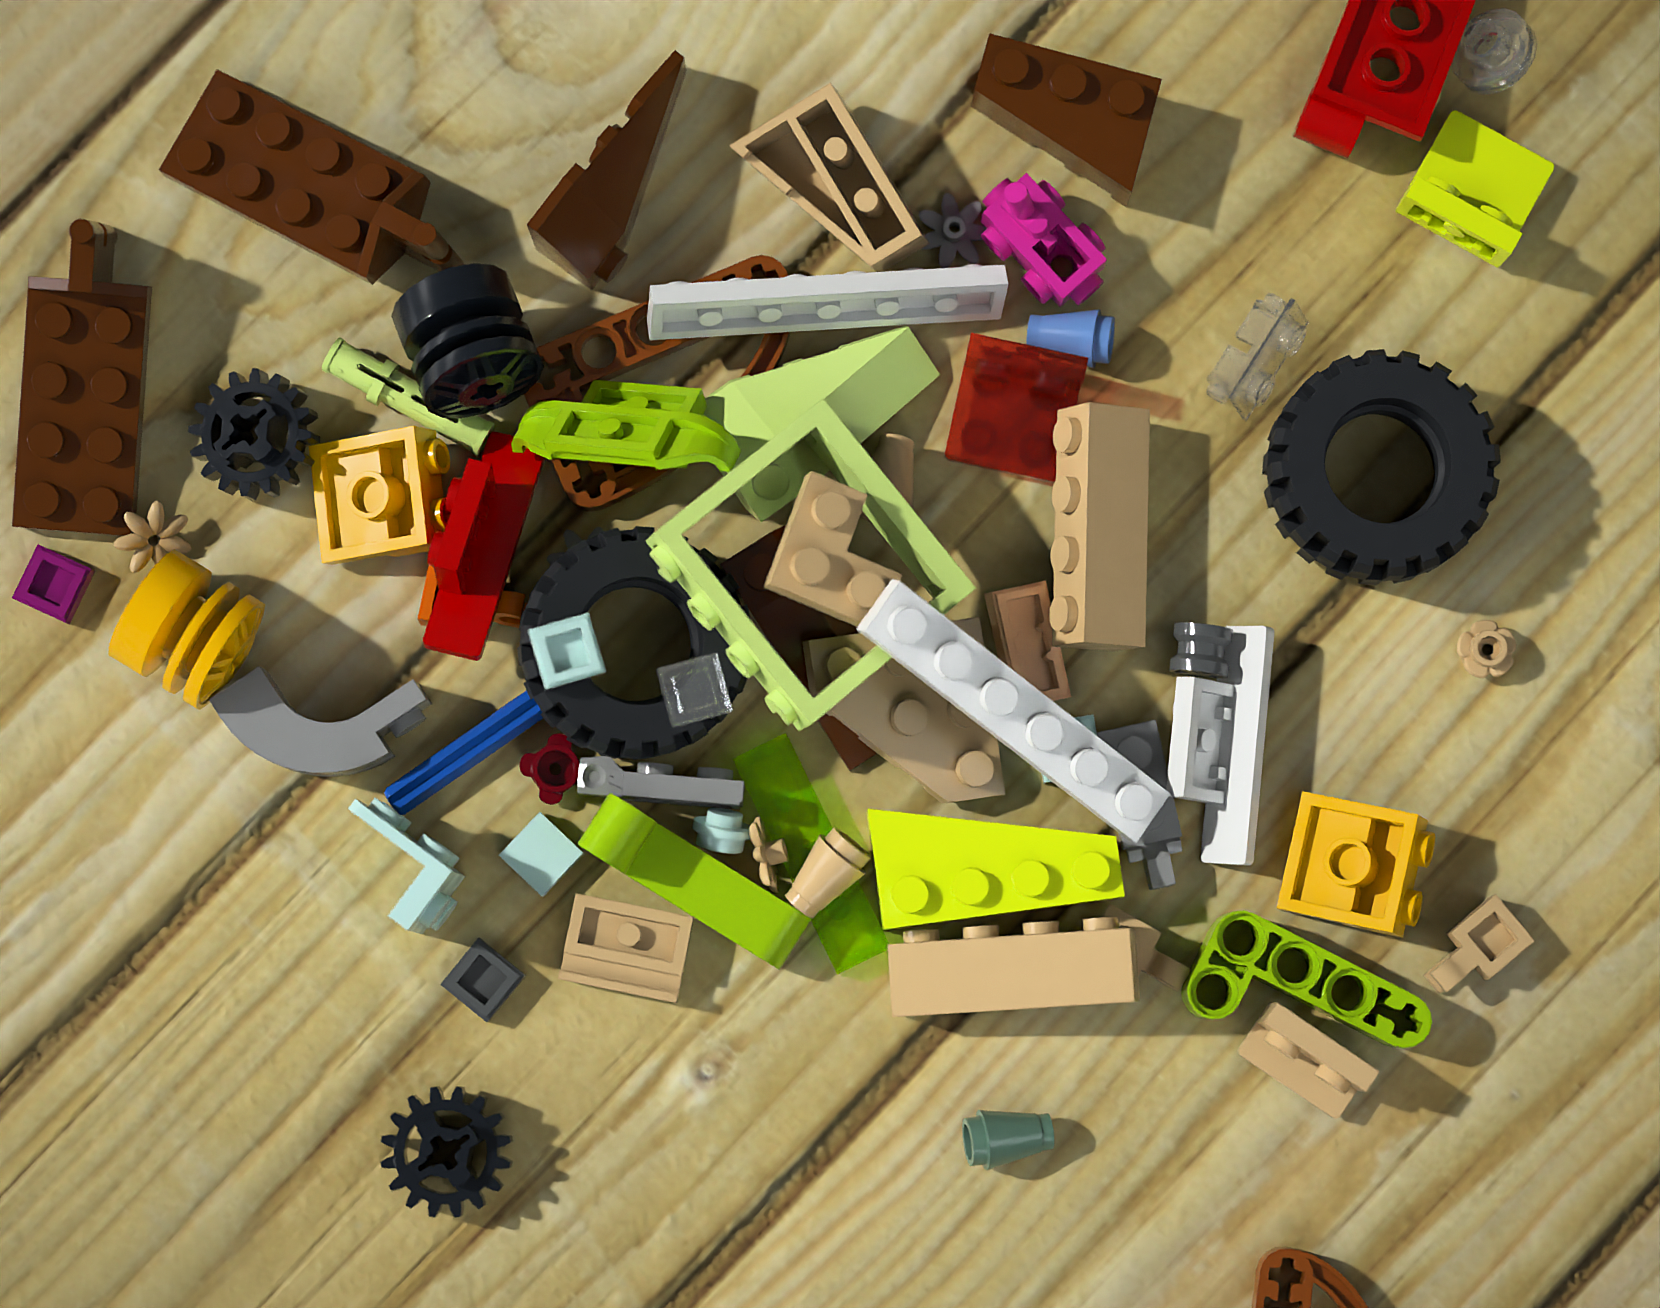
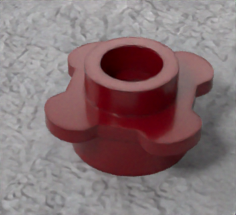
(537, 767)

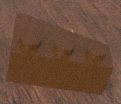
(1070, 108)

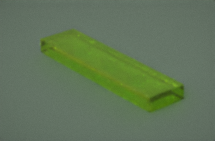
(795, 814)

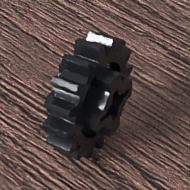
(228, 436)
(461, 1176)

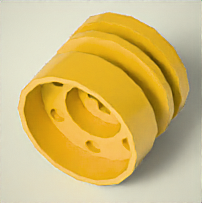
(177, 624)

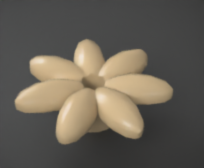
(157, 545)
(767, 853)

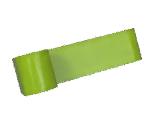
(694, 881)
(1312, 989)

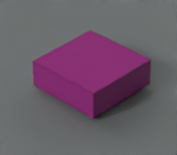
(53, 584)

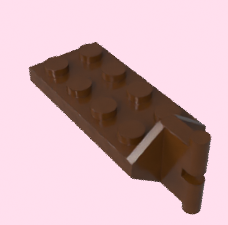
(305, 181)
(82, 393)

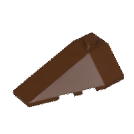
(594, 209)
(786, 626)

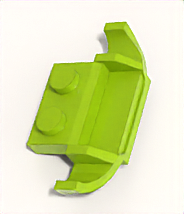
(628, 426)

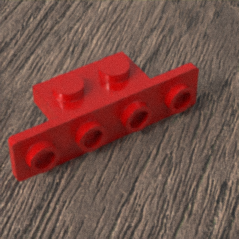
(479, 545)

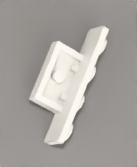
(1221, 746)

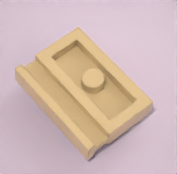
(626, 948)

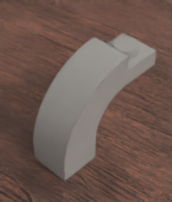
(272, 729)

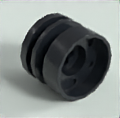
(467, 340)

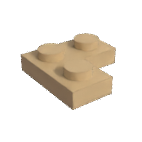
(814, 556)

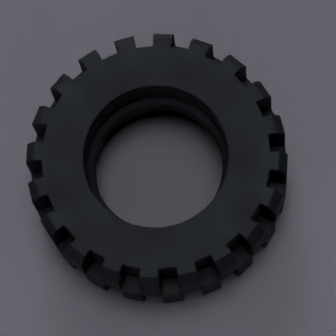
(1430, 407)
(581, 708)

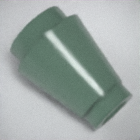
(1004, 1137)

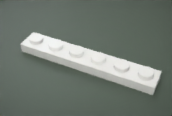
(826, 301)
(1013, 710)

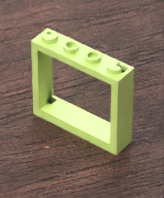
(883, 507)

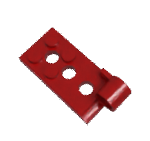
(1350, 92)

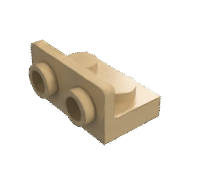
(1306, 1060)

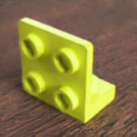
(1475, 188)

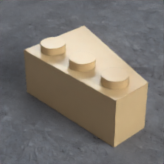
(836, 177)

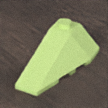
(859, 381)

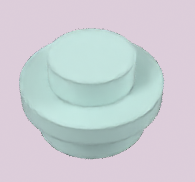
(721, 831)

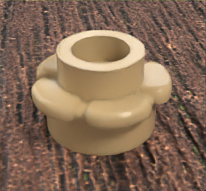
(1470, 649)

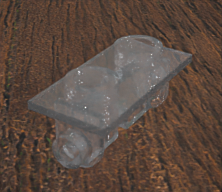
(1248, 379)

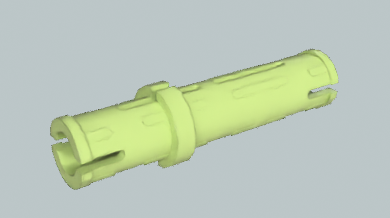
(349, 362)

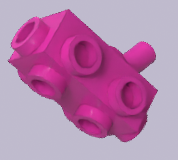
(1030, 225)

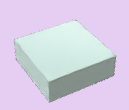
(566, 651)
(541, 854)

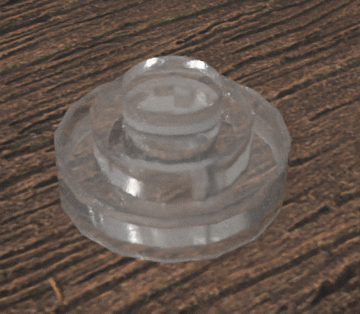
(1494, 51)

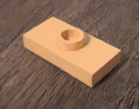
(1025, 637)

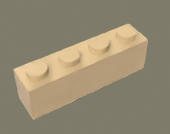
(1100, 527)
(1013, 971)

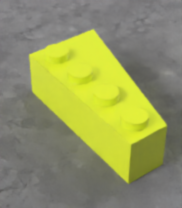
(975, 869)

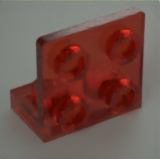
(1011, 406)

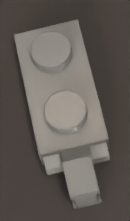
(1143, 748)
(658, 785)

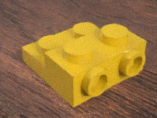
(379, 494)
(1356, 864)

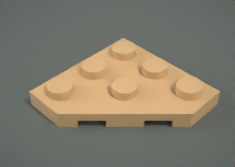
(910, 720)

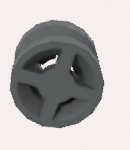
(1201, 650)

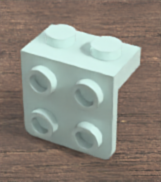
(428, 898)

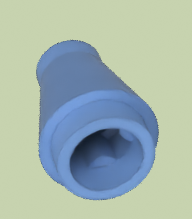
(1074, 333)

